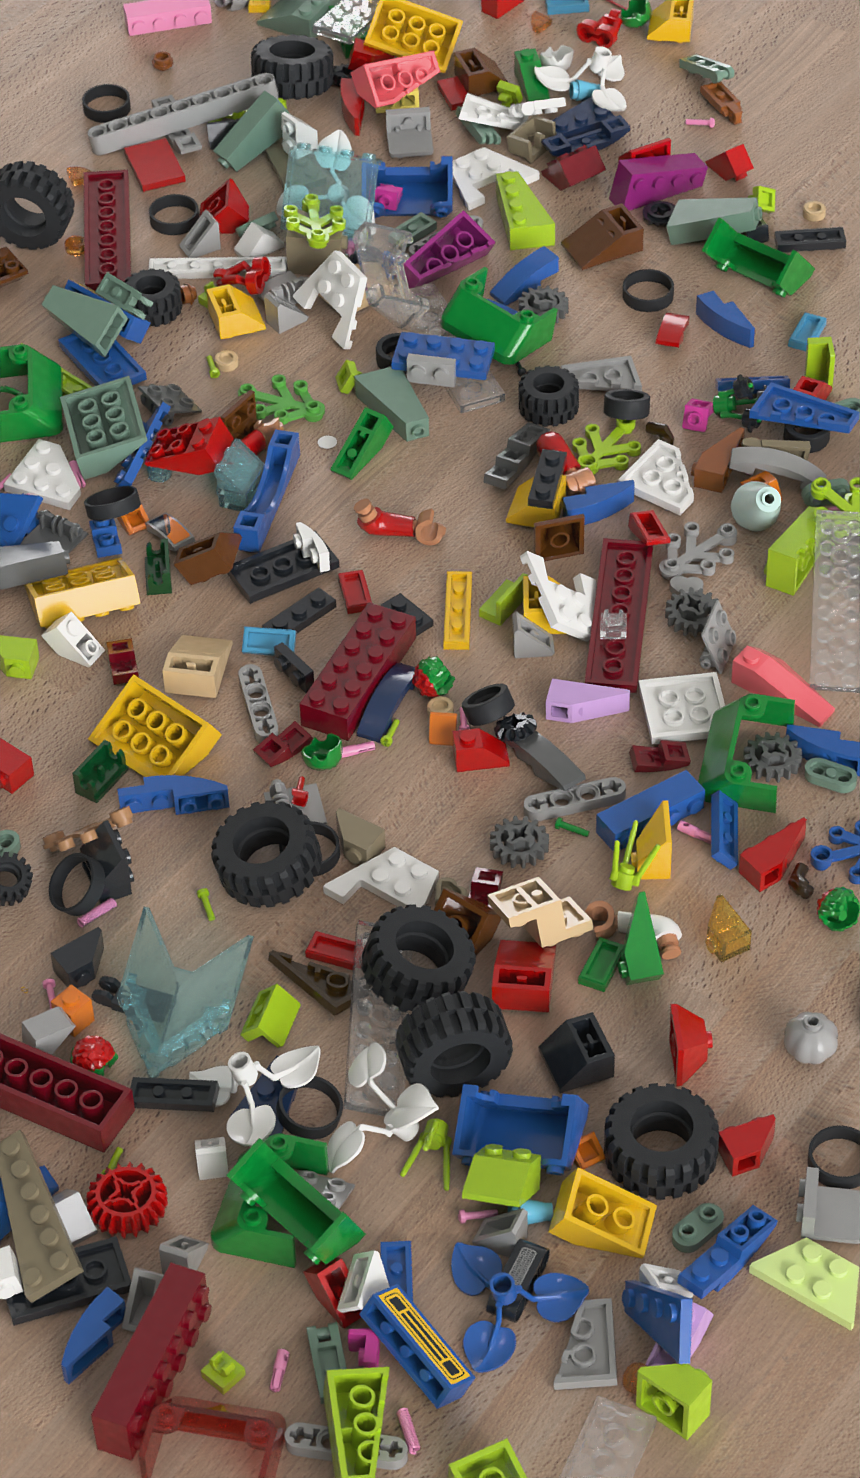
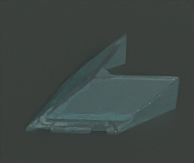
(173, 1008)

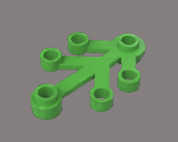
(309, 408)

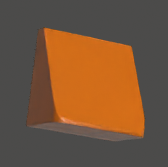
(134, 521)
(441, 728)
(589, 1151)

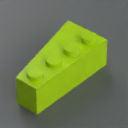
(522, 214)
(792, 555)
(354, 1418)

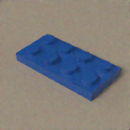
(471, 356)
(102, 369)

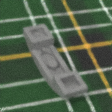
(183, 140)
(774, 461)

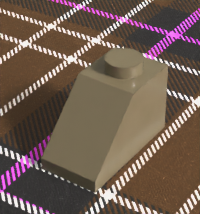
(359, 838)

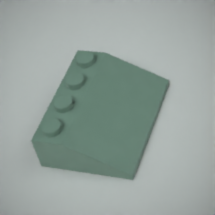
(296, 16)
(103, 425)

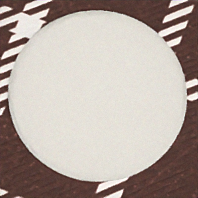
(327, 442)

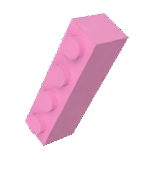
(165, 15)

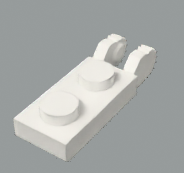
(536, 107)

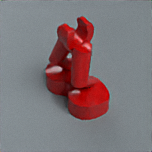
(602, 31)
(255, 276)

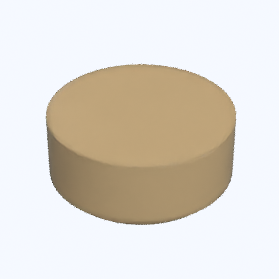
(814, 211)
(226, 361)
(440, 704)

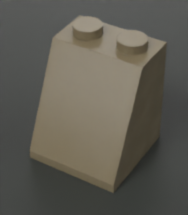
(305, 259)

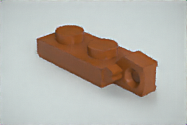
(723, 101)

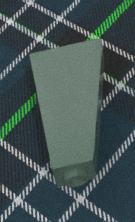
(252, 133)
(695, 218)
(87, 318)
(393, 396)

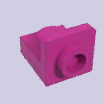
(388, 196)
(697, 414)
(367, 1344)

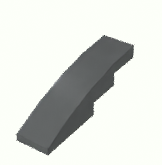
(516, 457)
(547, 761)

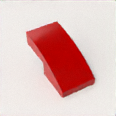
(672, 330)

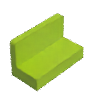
(820, 359)
(503, 601)
(271, 1016)

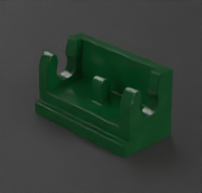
(158, 569)
(99, 772)

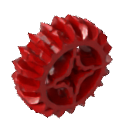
(127, 1192)

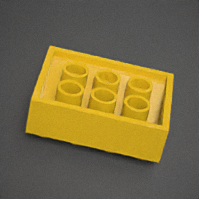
(412, 29)
(84, 592)
(154, 731)

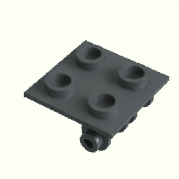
(170, 394)
(55, 528)

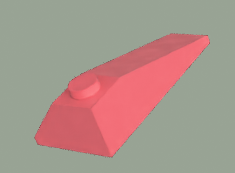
(392, 79)
(771, 676)

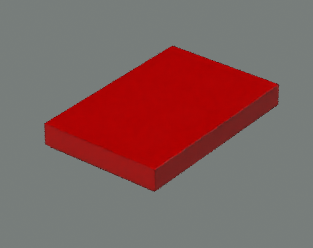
(154, 164)

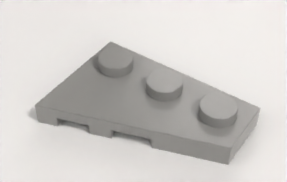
(606, 374)
(591, 1348)

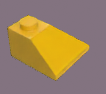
(655, 832)

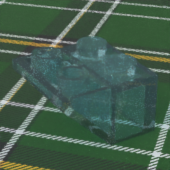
(238, 476)

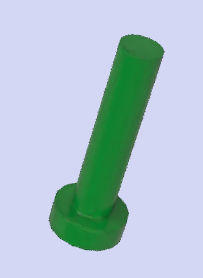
(559, 823)

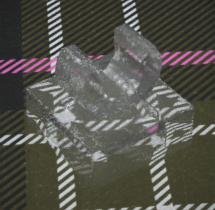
(613, 625)

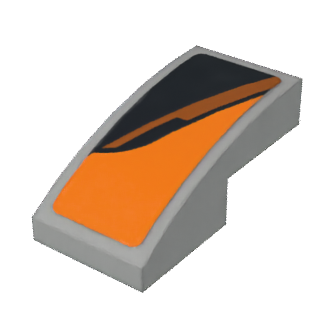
(169, 527)

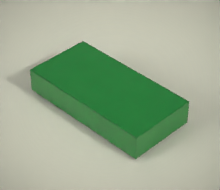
(601, 964)

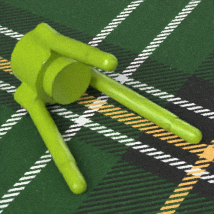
(624, 875)
(433, 1138)

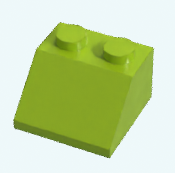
(503, 1176)
(675, 1395)
(491, 1462)

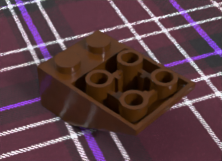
(605, 237)

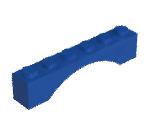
(279, 466)

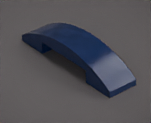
(610, 132)
(385, 702)

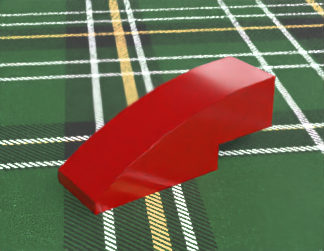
(352, 106)

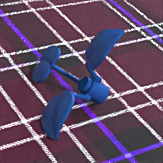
(479, 1267)

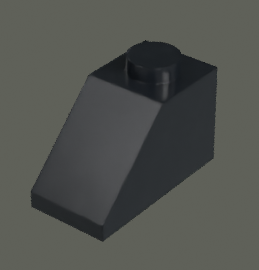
(79, 959)

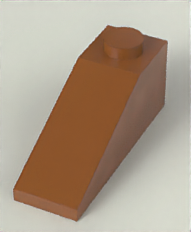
(713, 468)

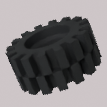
(23, 876)

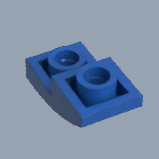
(105, 537)

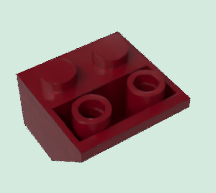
(574, 167)

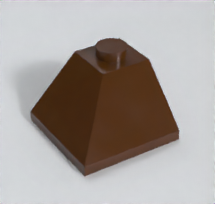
(559, 537)
(476, 918)

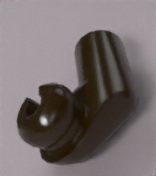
(661, 430)
(798, 882)

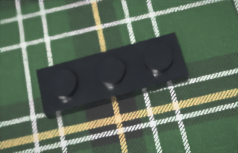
(810, 239)
(547, 479)
(303, 612)
(175, 1094)

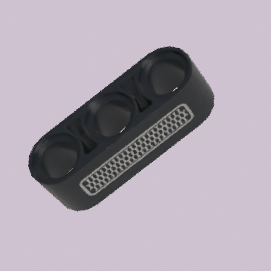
(525, 1266)

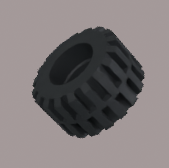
(161, 289)
(548, 396)

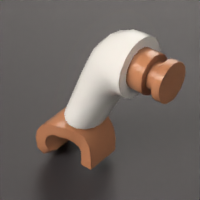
(665, 929)

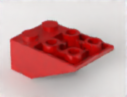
(190, 447)
(523, 976)

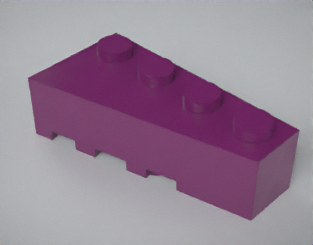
(656, 178)
(450, 249)

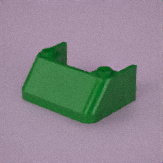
(756, 260)
(478, 319)
(40, 410)
(733, 776)
(294, 1204)
(242, 1228)

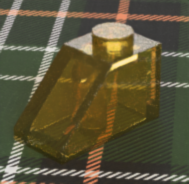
(726, 931)

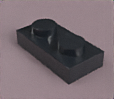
(404, 605)
(293, 667)

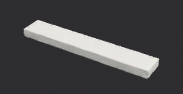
(204, 267)

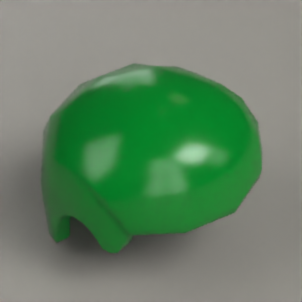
(637, 14)
(323, 754)

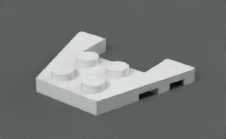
(480, 169)
(341, 287)
(564, 608)
(390, 876)

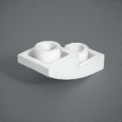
(311, 546)

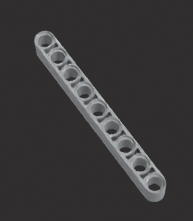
(179, 114)

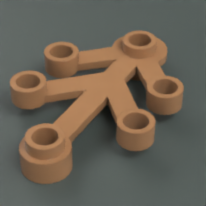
(59, 841)

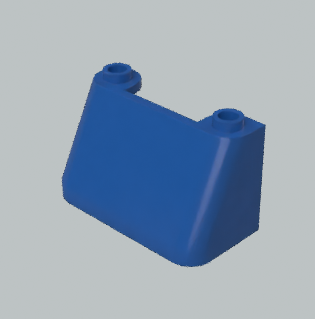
(424, 189)
(540, 1124)

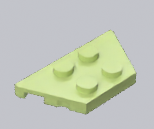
(813, 1278)

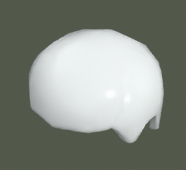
(561, 58)

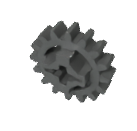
(544, 300)
(692, 611)
(773, 756)
(519, 842)

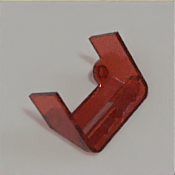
(256, 1427)

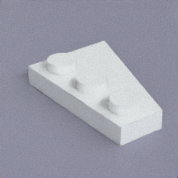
(489, 113)

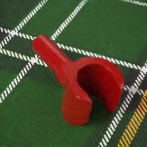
(300, 796)

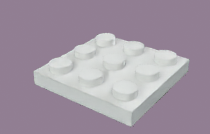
(680, 706)

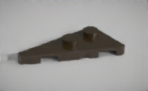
(322, 983)

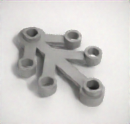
(675, 566)

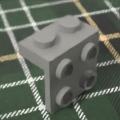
(409, 132)
(431, 370)
(828, 1211)

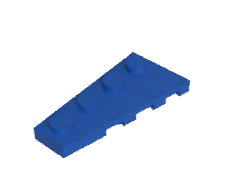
(800, 409)
(135, 460)
(662, 1316)

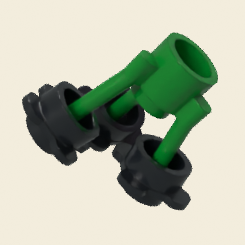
(725, 403)

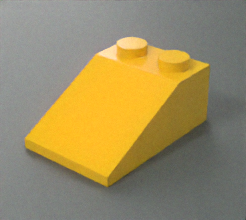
(601, 1215)

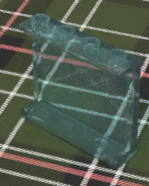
(335, 179)

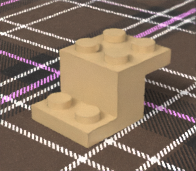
(540, 912)

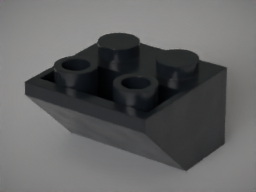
(114, 860)
(578, 1053)

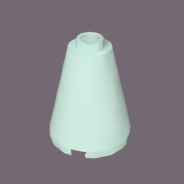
(756, 506)

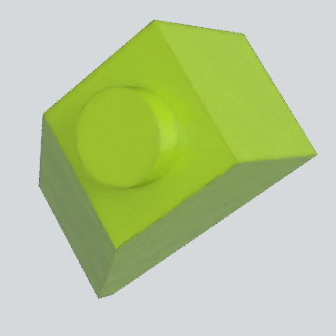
(18, 656)

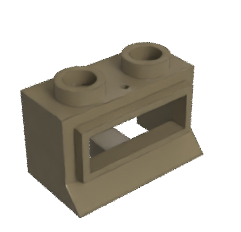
(535, 130)

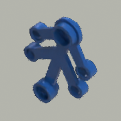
(822, 856)

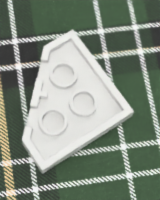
(46, 475)
(661, 478)

